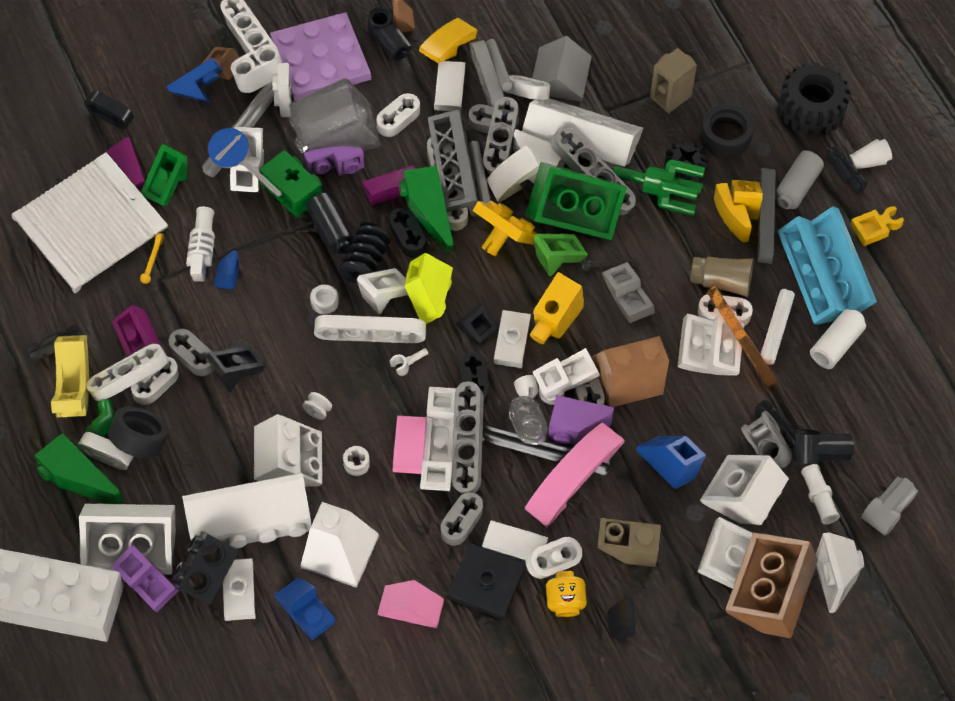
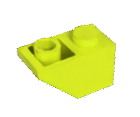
(428, 286)

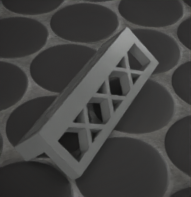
(464, 162)

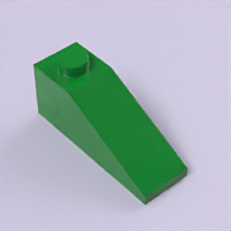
(427, 203)
(74, 472)

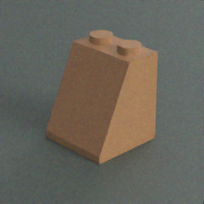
(632, 371)

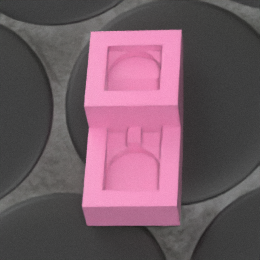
(409, 444)

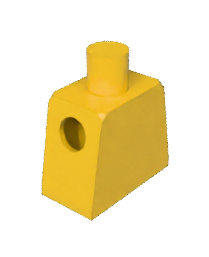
(557, 308)

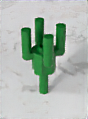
(664, 183)

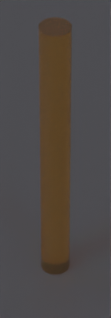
(742, 337)

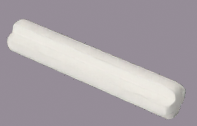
(777, 326)

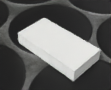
(449, 86)
(512, 541)

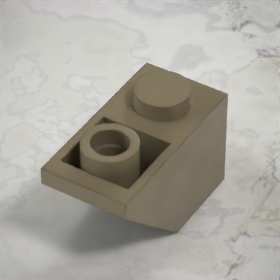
(630, 541)

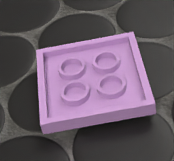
(321, 54)

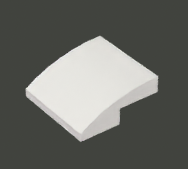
(709, 346)

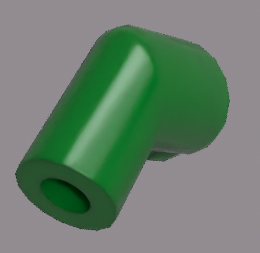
(102, 423)

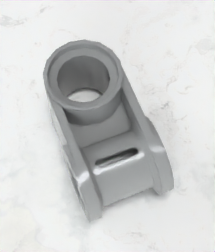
(765, 437)

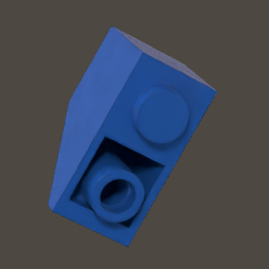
(673, 458)

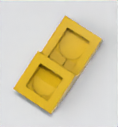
(445, 41)
(733, 215)

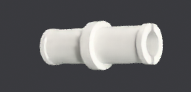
(820, 494)

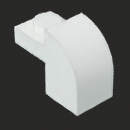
(240, 177)

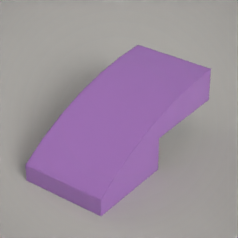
(144, 578)

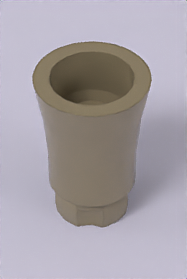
(724, 273)

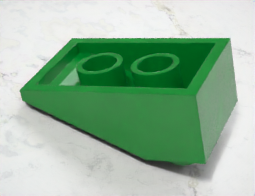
(575, 201)

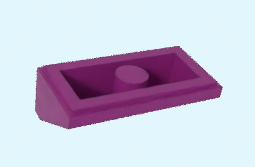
(125, 158)
(384, 187)
(134, 330)

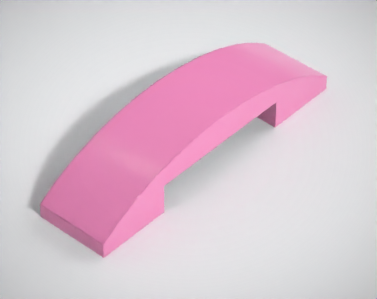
(572, 472)

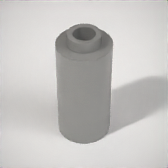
(798, 180)

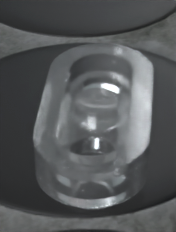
(528, 420)

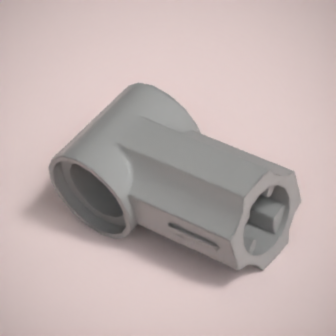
(886, 511)

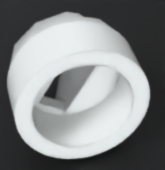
(527, 386)

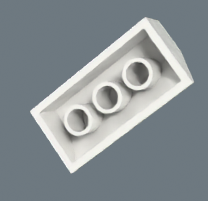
(607, 137)
(250, 512)

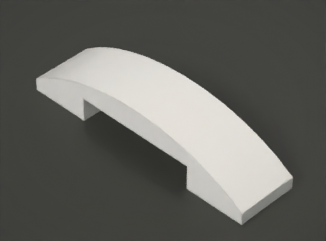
(438, 444)

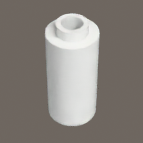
(838, 338)

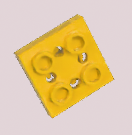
(504, 226)

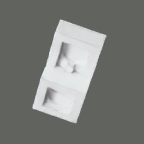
(514, 170)
(565, 375)

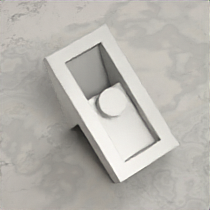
(380, 287)

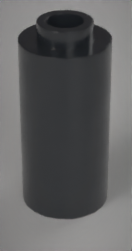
(330, 223)

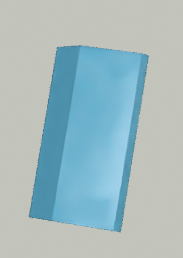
(826, 266)

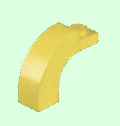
(71, 376)

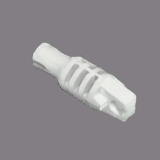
(201, 244)

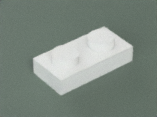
(282, 89)

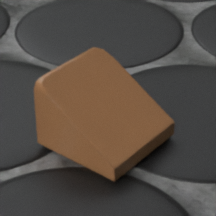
(402, 16)
(225, 57)

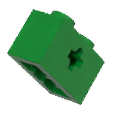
(292, 181)

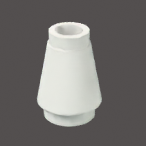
(871, 155)

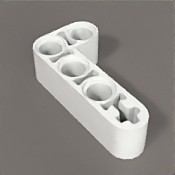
(261, 55)

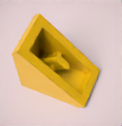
(749, 194)

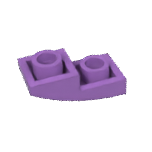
(342, 158)

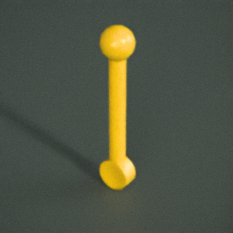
(145, 278)

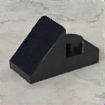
(234, 363)

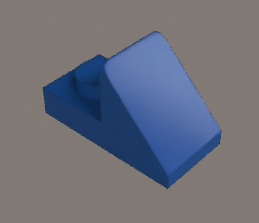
(190, 84)
(305, 608)

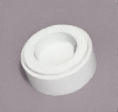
(324, 299)

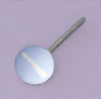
(229, 149)

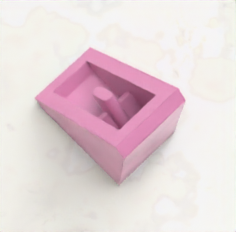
(411, 603)

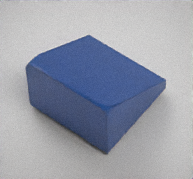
(227, 271)

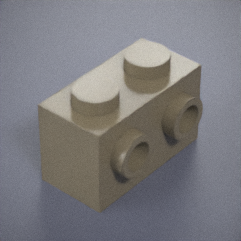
(673, 80)

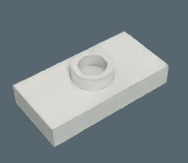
(512, 339)
(239, 591)

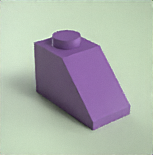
(575, 419)

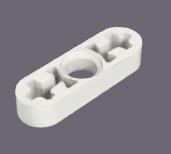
(113, 380)

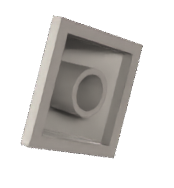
(564, 68)

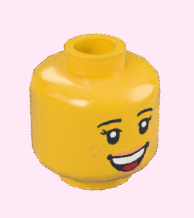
(566, 594)

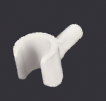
(397, 359)

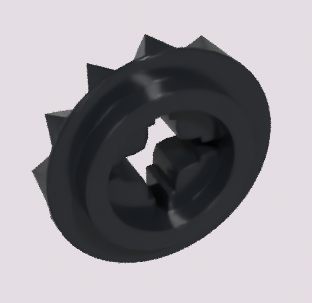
(698, 156)

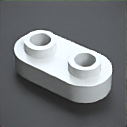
(552, 559)

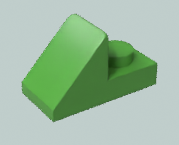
(558, 249)

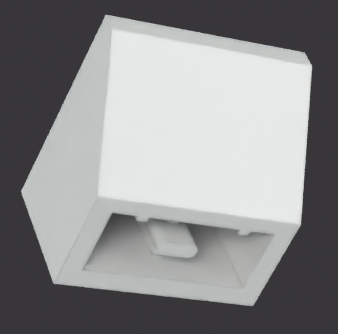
(287, 449)

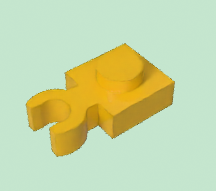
(874, 227)

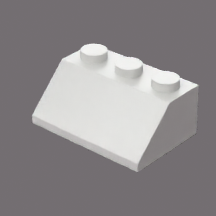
(113, 528)

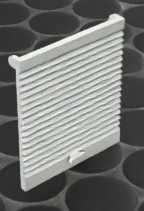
(89, 221)

